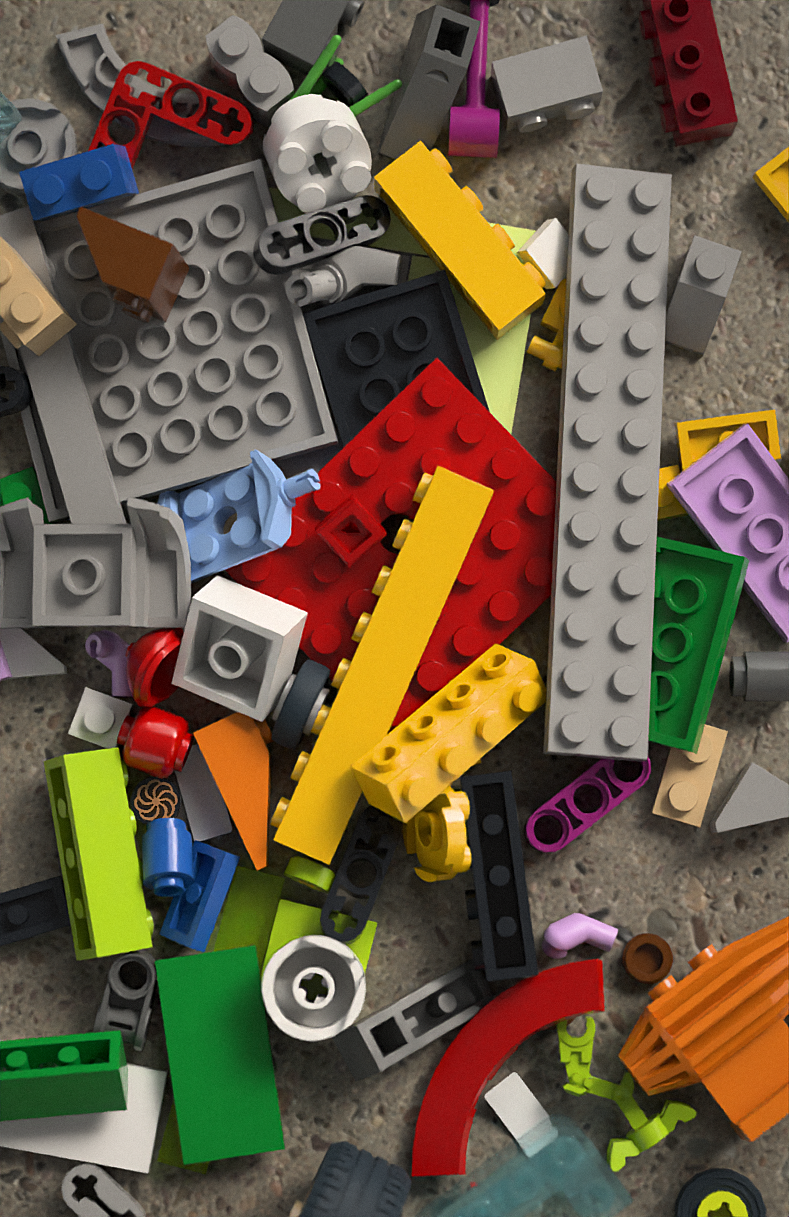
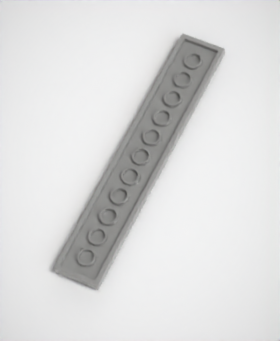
(608, 465)

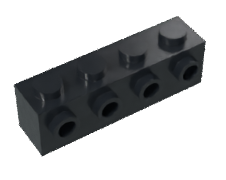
(498, 878)

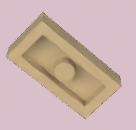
(689, 779)

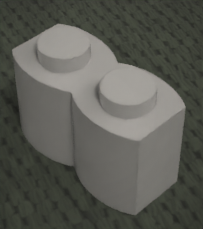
(241, 64)

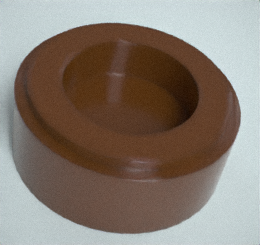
(647, 958)

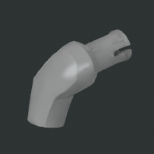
(343, 276)

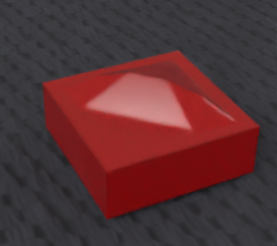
(350, 531)

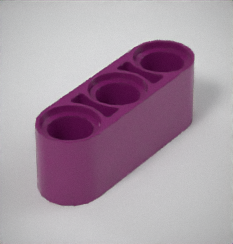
(573, 821)

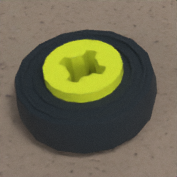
(710, 1189)

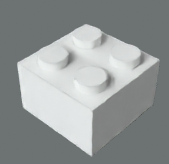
(238, 647)

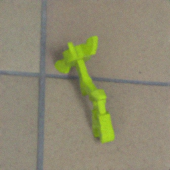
(645, 1132)

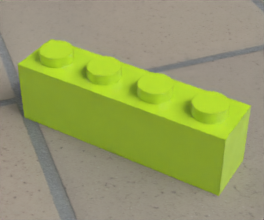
(98, 853)

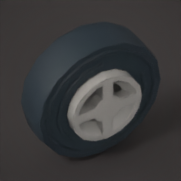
(300, 704)

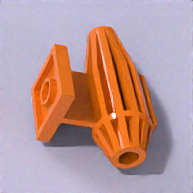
(722, 1030)

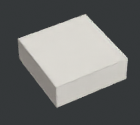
(548, 252)

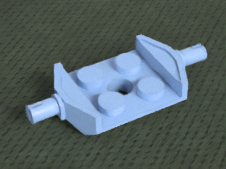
(263, 511)

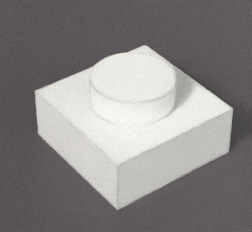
(99, 718)

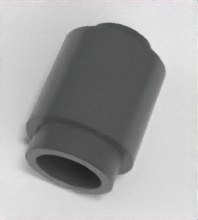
(760, 676)

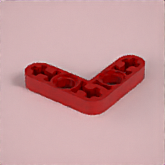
(142, 109)

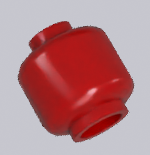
(155, 742)

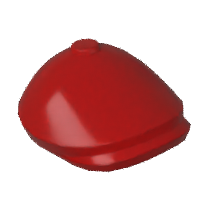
(152, 665)

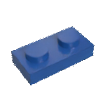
(195, 911)

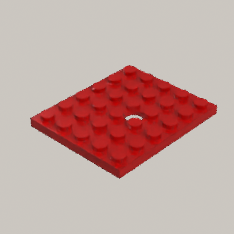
(503, 571)

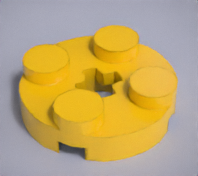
(440, 836)

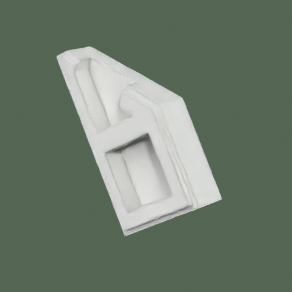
(27, 656)

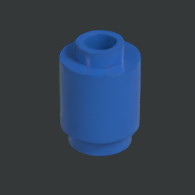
(167, 857)

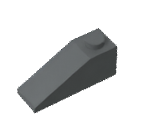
(413, 1020)

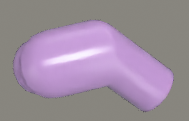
(575, 930)

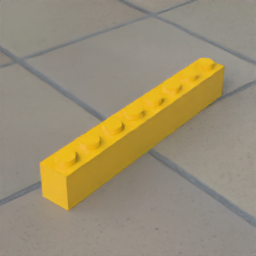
(384, 661)

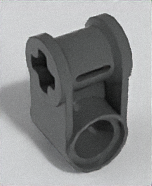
(128, 1003)

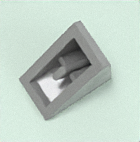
(752, 800)

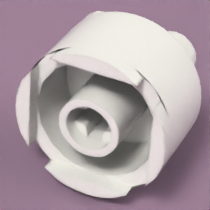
(317, 152)
(288, 1001)

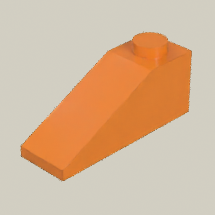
(242, 770)

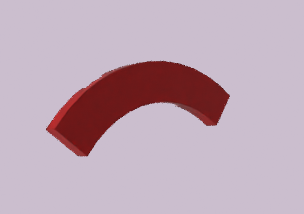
(482, 1050)

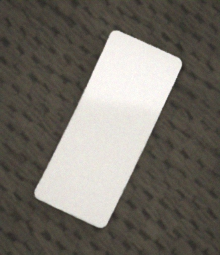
(202, 798)
(515, 1105)

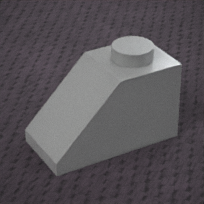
(699, 294)

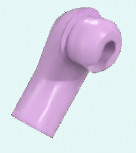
(111, 651)

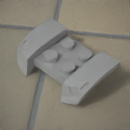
(94, 571)

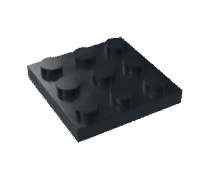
(382, 342)

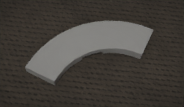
(95, 70)

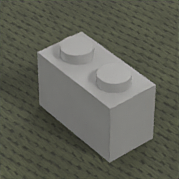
(546, 85)

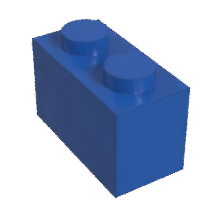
(79, 181)

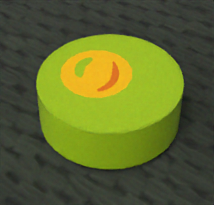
(310, 874)

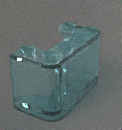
(532, 1169)

